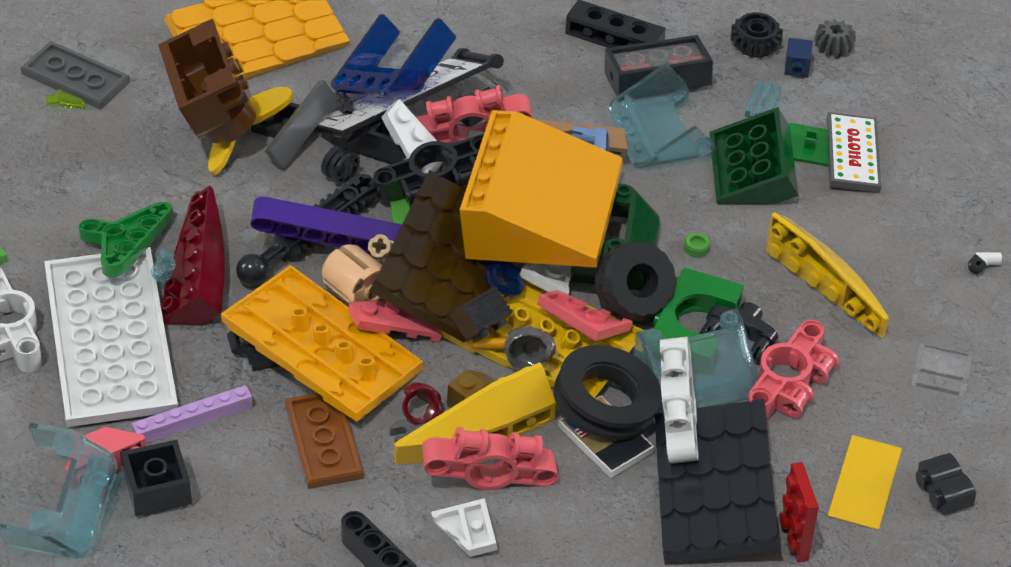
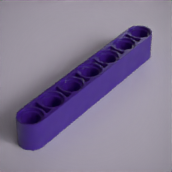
(317, 223)

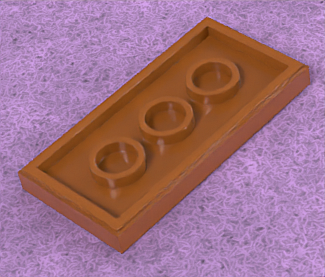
(323, 441)

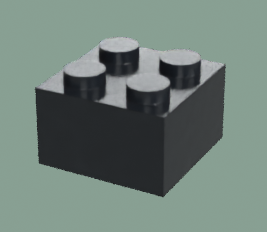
(156, 477)

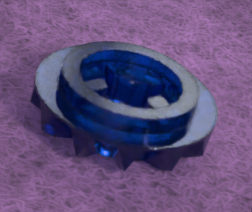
(511, 276)

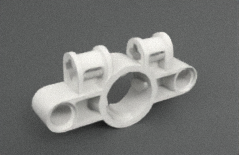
(19, 338)
(678, 400)

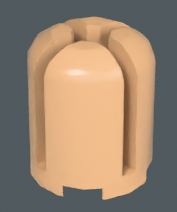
(350, 274)

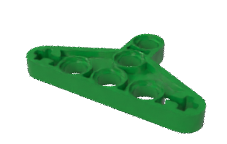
(126, 238)

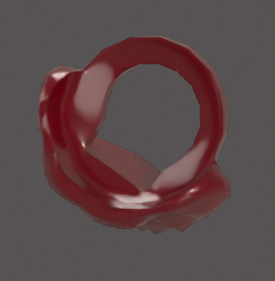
(425, 393)

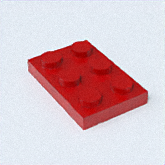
(799, 512)

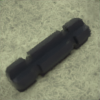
(343, 102)

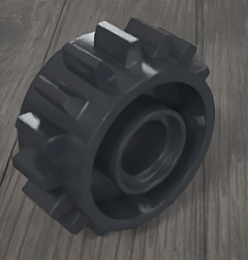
(756, 34)

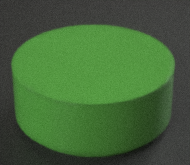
(697, 245)

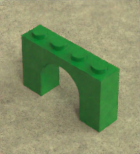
(695, 293)

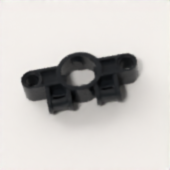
(405, 177)

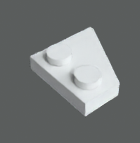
(468, 526)

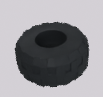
(612, 281)

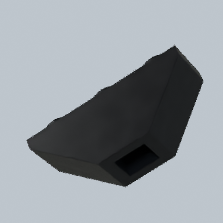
(376, 142)

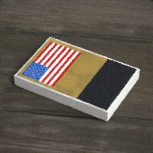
(609, 455)

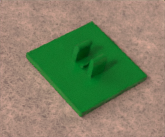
(809, 144)

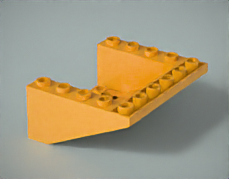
(537, 195)

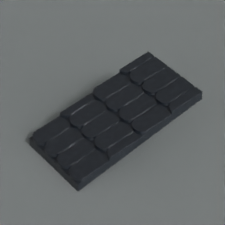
(727, 496)

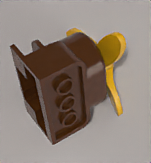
(214, 92)

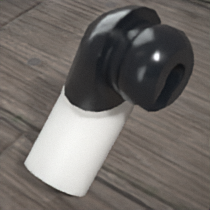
(982, 260)

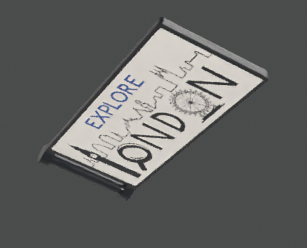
(372, 108)

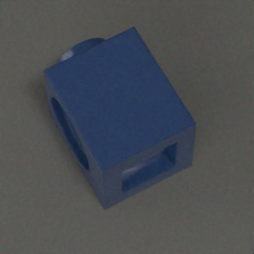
(798, 57)

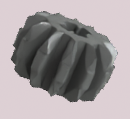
(835, 38)

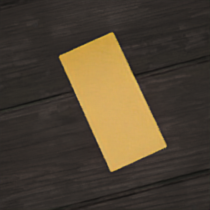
(865, 482)

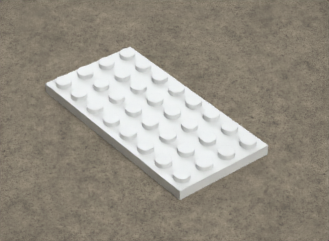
(109, 341)

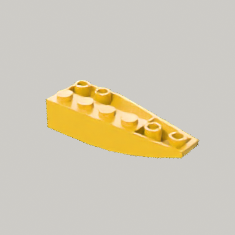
(825, 272)
(503, 407)

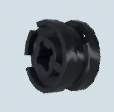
(340, 164)

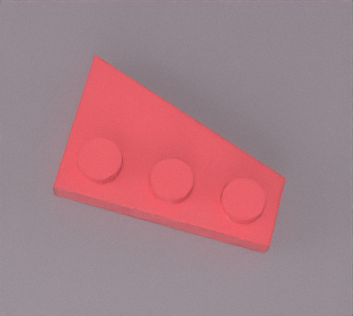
(384, 317)
(591, 322)

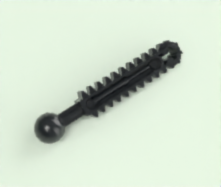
(254, 268)

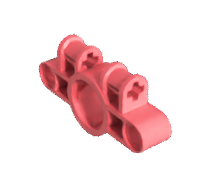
(445, 114)
(803, 353)
(522, 459)

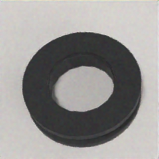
(594, 416)

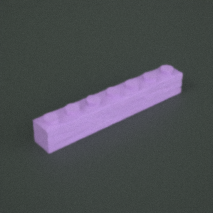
(194, 414)

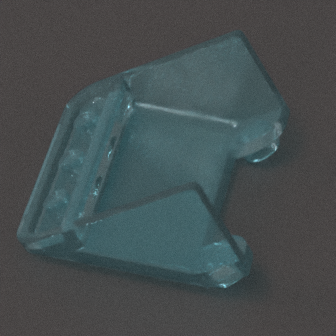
(653, 123)
(720, 361)

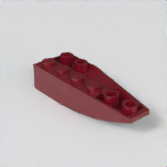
(197, 281)

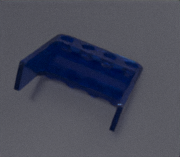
(364, 77)

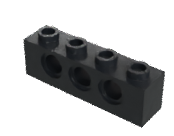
(609, 27)

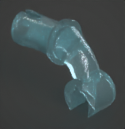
(163, 265)

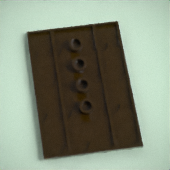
(427, 259)

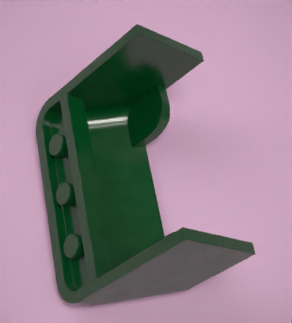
(641, 227)

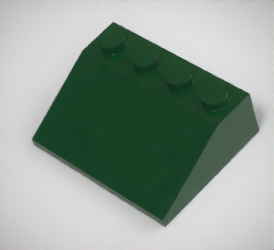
(754, 160)

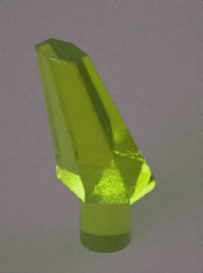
(65, 99)

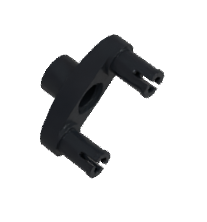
(756, 329)

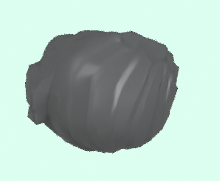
(528, 346)

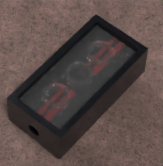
(633, 62)

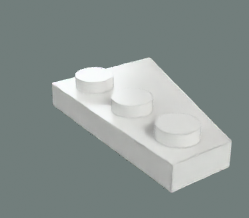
(407, 131)
(547, 276)

